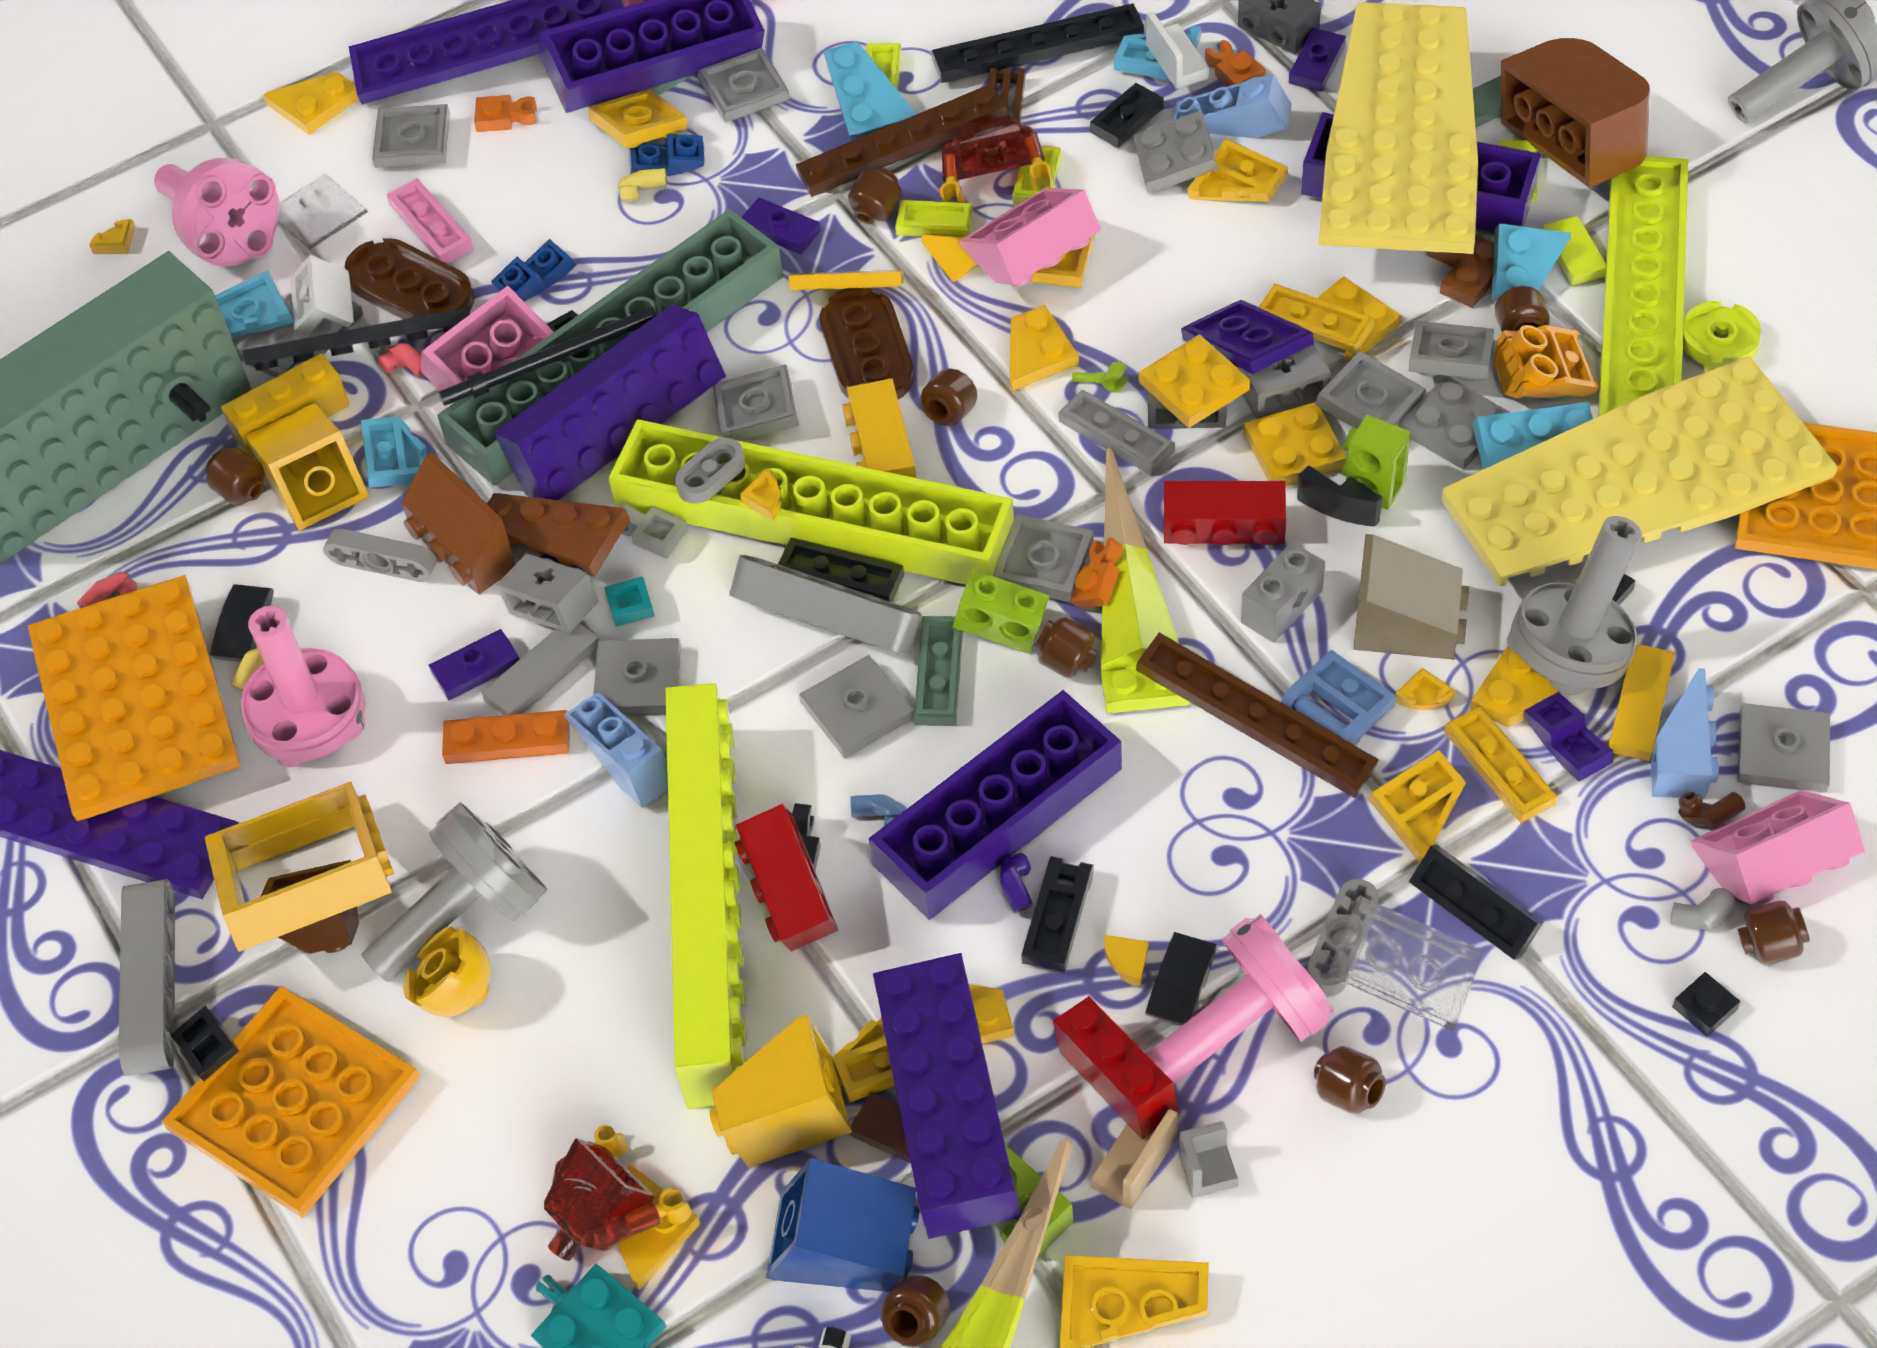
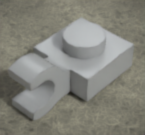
(654, 531)

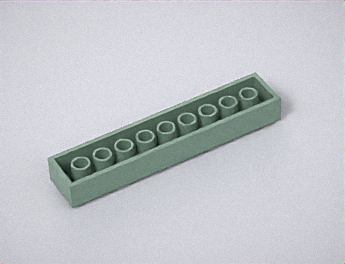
(706, 274)

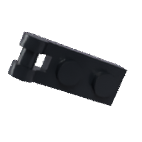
(1057, 914)

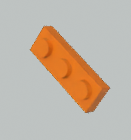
(505, 737)

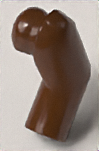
(1697, 812)

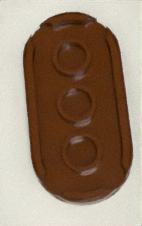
(406, 279)
(865, 340)

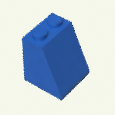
(843, 1229)

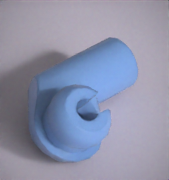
(876, 806)

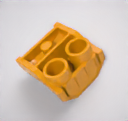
(1542, 363)

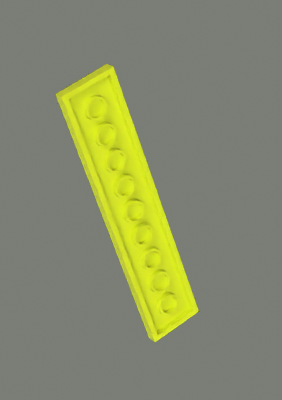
(1644, 281)

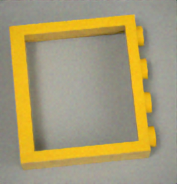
(309, 899)

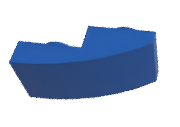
(677, 156)
(537, 272)

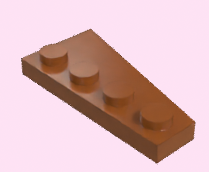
(564, 529)

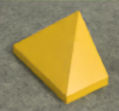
(949, 254)

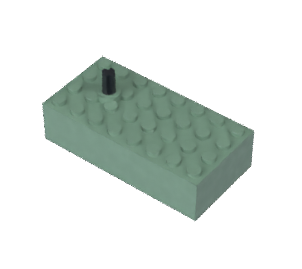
(109, 395)

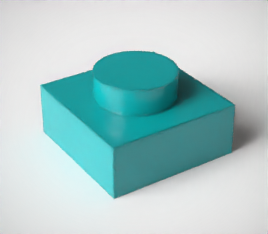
(629, 601)

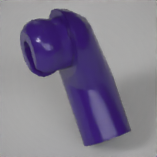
(1012, 884)

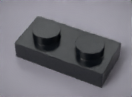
(1126, 115)

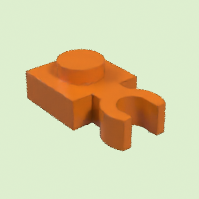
(1233, 67)
(499, 112)
(1097, 580)

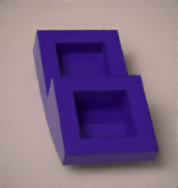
(1565, 736)

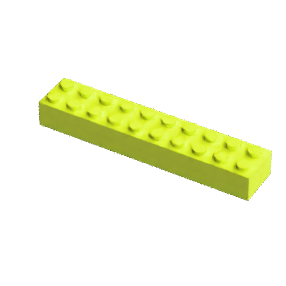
(831, 503)
(703, 892)

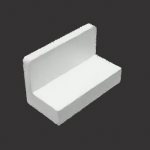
(1175, 53)
(319, 293)

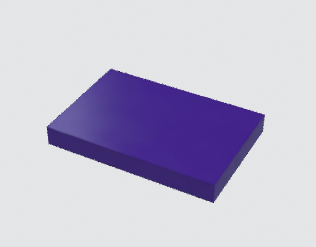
(1249, 335)

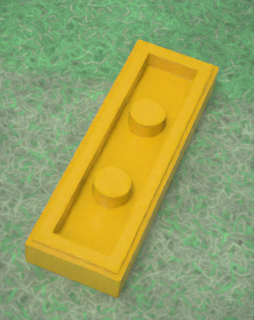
(846, 279)
(1327, 321)
(1641, 702)
(1500, 764)

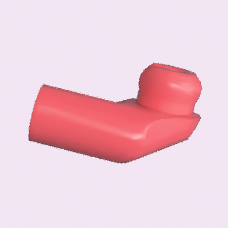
(401, 356)
(107, 587)

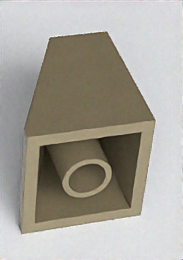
(1408, 602)

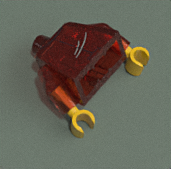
(988, 149)
(601, 1200)

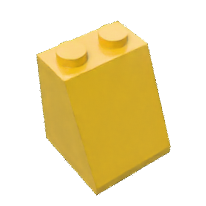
(307, 465)
(781, 1098)

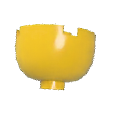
(451, 974)

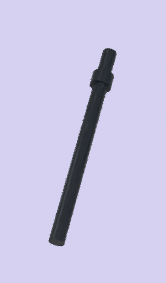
(479, 384)

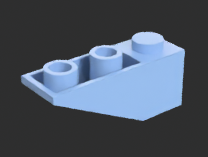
(1241, 109)
(621, 748)
(1682, 748)

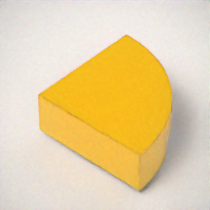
(114, 240)
(763, 495)
(1424, 692)
(1127, 957)

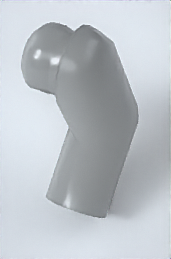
(1707, 914)

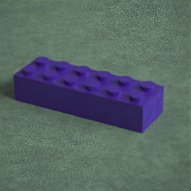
(644, 47)
(1503, 181)
(594, 411)
(995, 804)
(945, 1097)

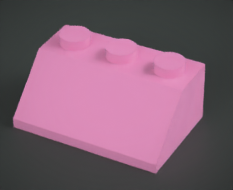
(1032, 235)
(484, 340)
(1780, 845)

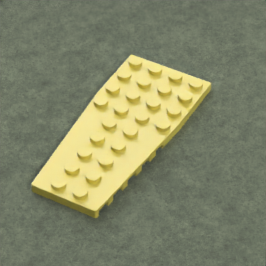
(1403, 134)
(1659, 460)

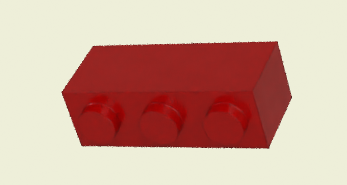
(1224, 512)
(784, 878)
(1115, 1066)

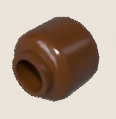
(874, 195)
(1521, 307)
(948, 397)
(235, 475)
(1066, 647)
(1774, 932)
(1349, 1080)
(915, 1311)

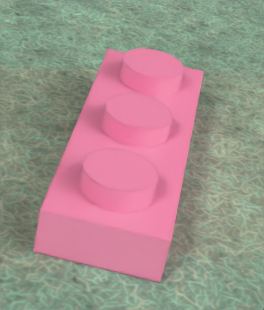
(430, 221)

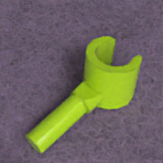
(1111, 380)

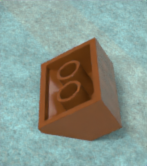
(457, 526)

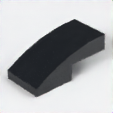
(1345, 502)
(232, 633)
(1181, 979)
(204, 1043)

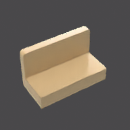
(1134, 1161)

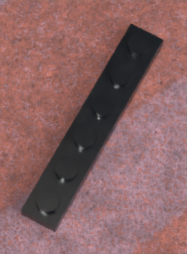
(1036, 43)
(342, 342)

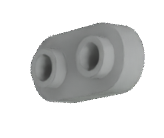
(706, 474)

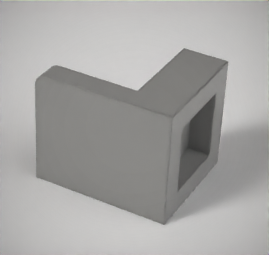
(1207, 1159)

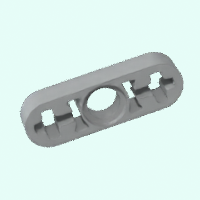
(380, 555)
(1337, 920)

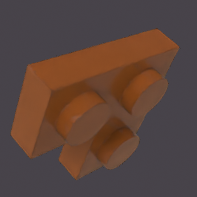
(1470, 272)

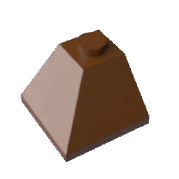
(327, 934)

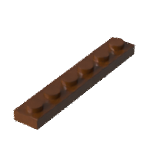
(899, 140)
(1257, 715)

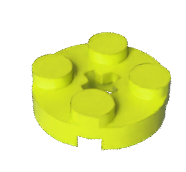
(1711, 351)

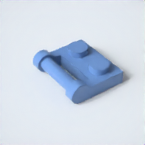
(1346, 690)

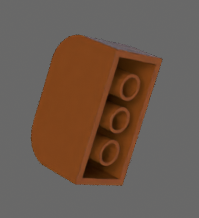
(1577, 107)

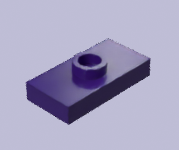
(1317, 59)
(782, 225)
(474, 664)

